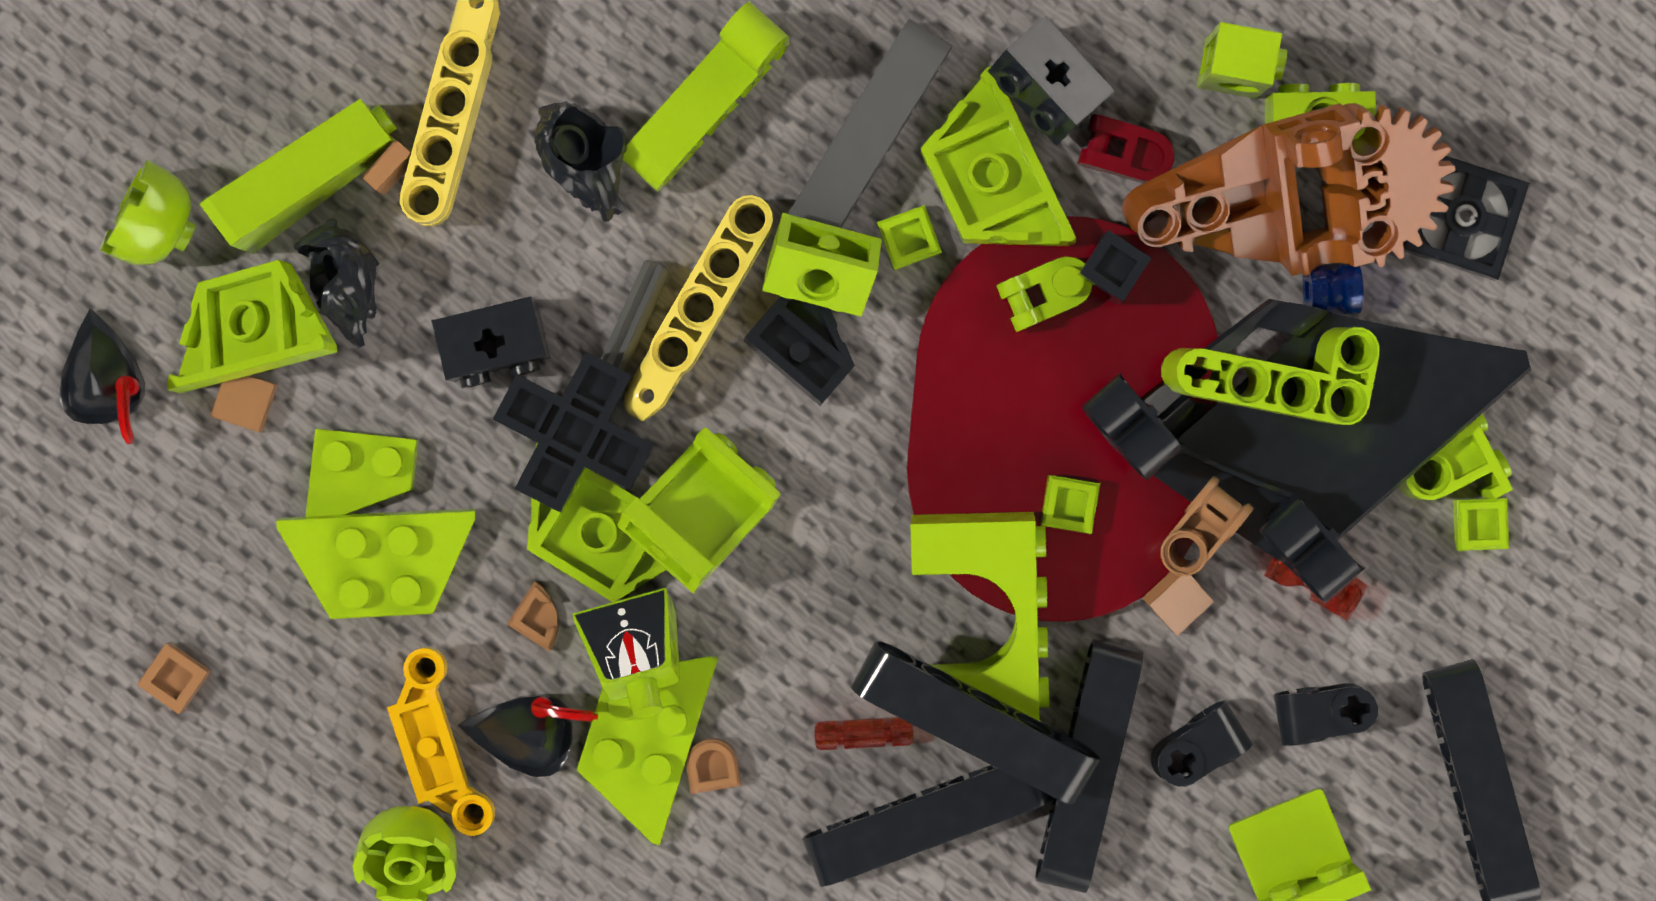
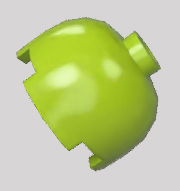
(150, 218)
(406, 854)

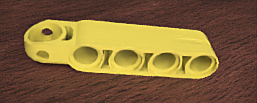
(467, 26)
(652, 371)

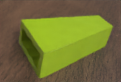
(299, 176)

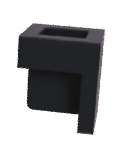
(1114, 266)

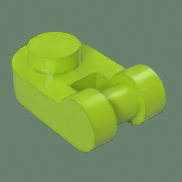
(1059, 285)

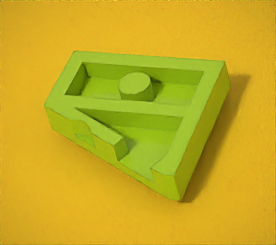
(358, 471)

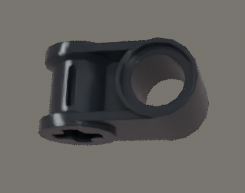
(1316, 715)
(1207, 740)

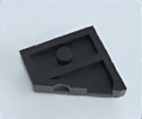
(802, 346)

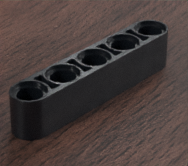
(975, 722)
(1101, 724)
(1483, 783)
(919, 823)

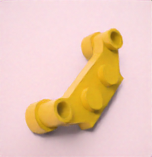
(431, 747)

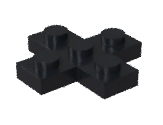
(573, 432)

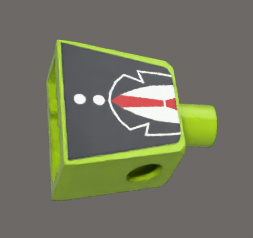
(633, 648)

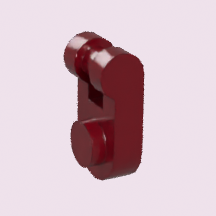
(1143, 156)

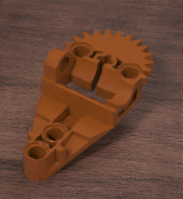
(1253, 194)

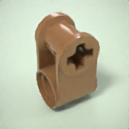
(1209, 522)

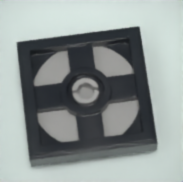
(1478, 221)

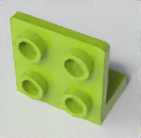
(1297, 852)

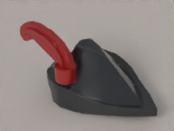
(101, 378)
(527, 732)

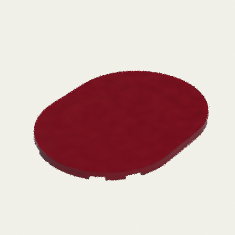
(1006, 412)

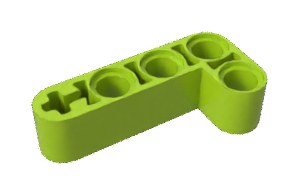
(706, 96)
(1268, 378)

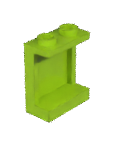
(700, 509)

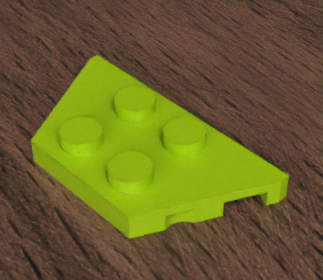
(993, 174)
(249, 326)
(588, 541)
(378, 559)
(642, 759)

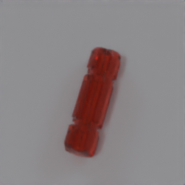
(863, 733)

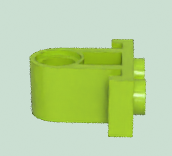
(1461, 463)

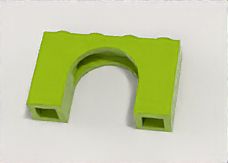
(1005, 552)

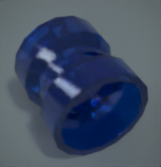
(1338, 290)

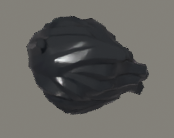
(582, 155)
(341, 278)

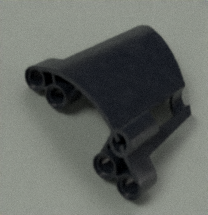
(1299, 473)

